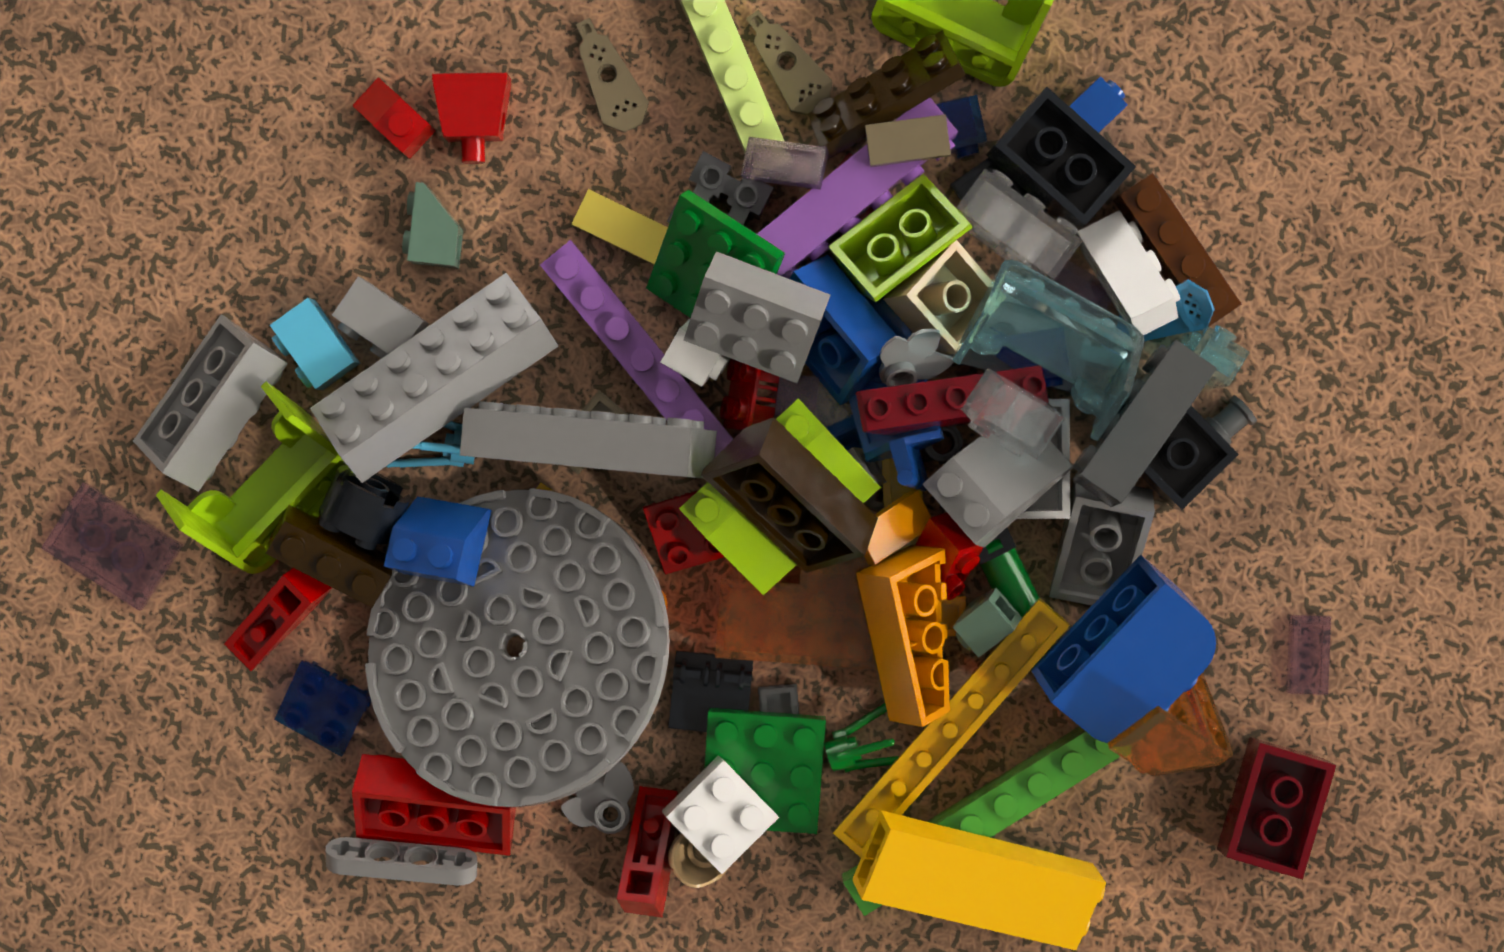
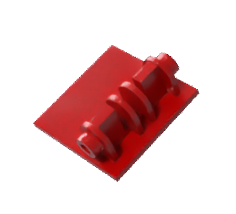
(739, 406)
(675, 536)

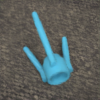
(450, 449)

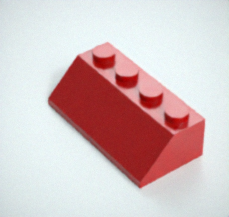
(403, 807)

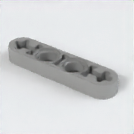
(445, 865)

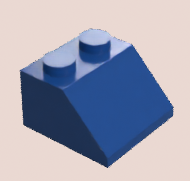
(439, 541)

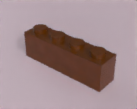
(1175, 243)

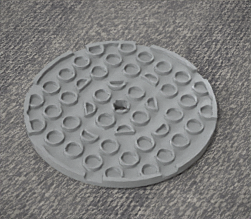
(574, 696)

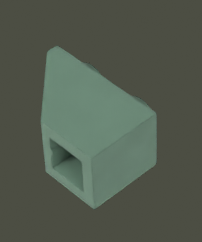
(434, 233)
(986, 622)

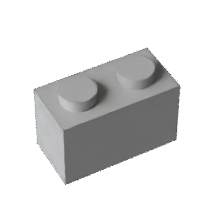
(376, 317)

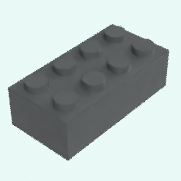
(1144, 423)

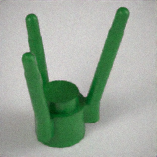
(846, 752)

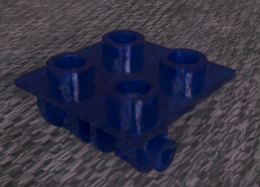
(323, 707)

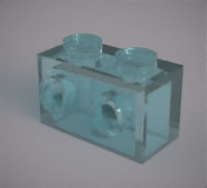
(1220, 350)

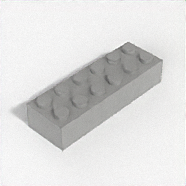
(433, 377)
(587, 439)

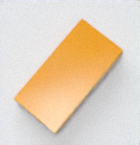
(897, 526)

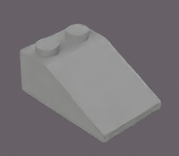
(991, 487)
(1099, 543)

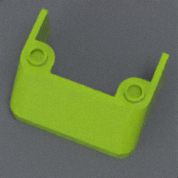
(984, 34)
(292, 475)

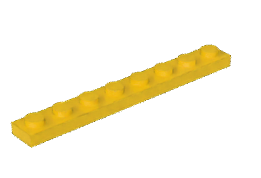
(949, 733)

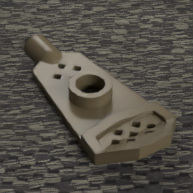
(800, 76)
(612, 93)

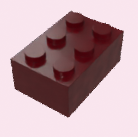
(1276, 808)

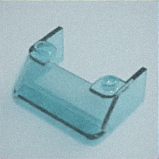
(1060, 334)

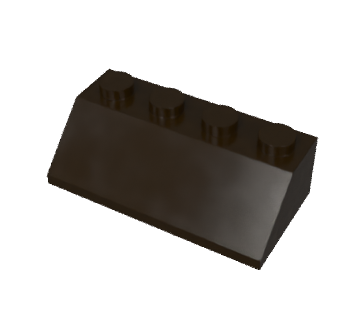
(791, 497)

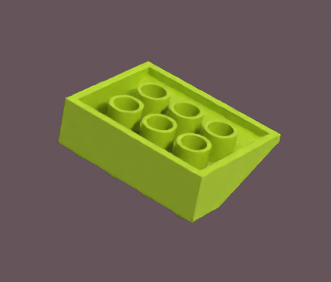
(739, 538)

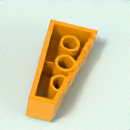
(908, 633)

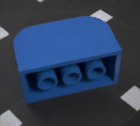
(1127, 653)

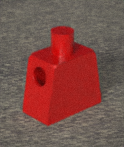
(472, 110)

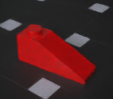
(276, 617)
(646, 862)

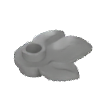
(912, 358)
(608, 791)

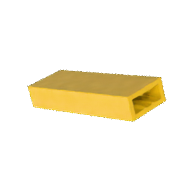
(978, 881)

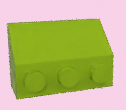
(898, 238)

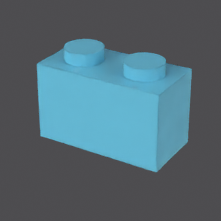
(313, 345)

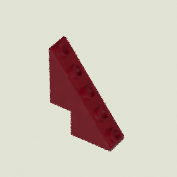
(933, 402)

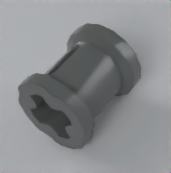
(1232, 418)

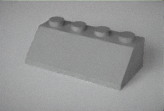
(209, 404)

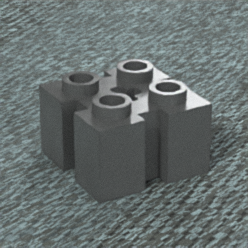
(744, 197)

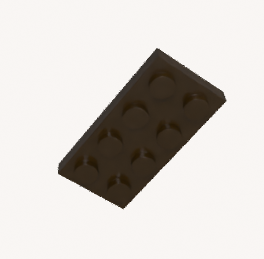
(886, 93)

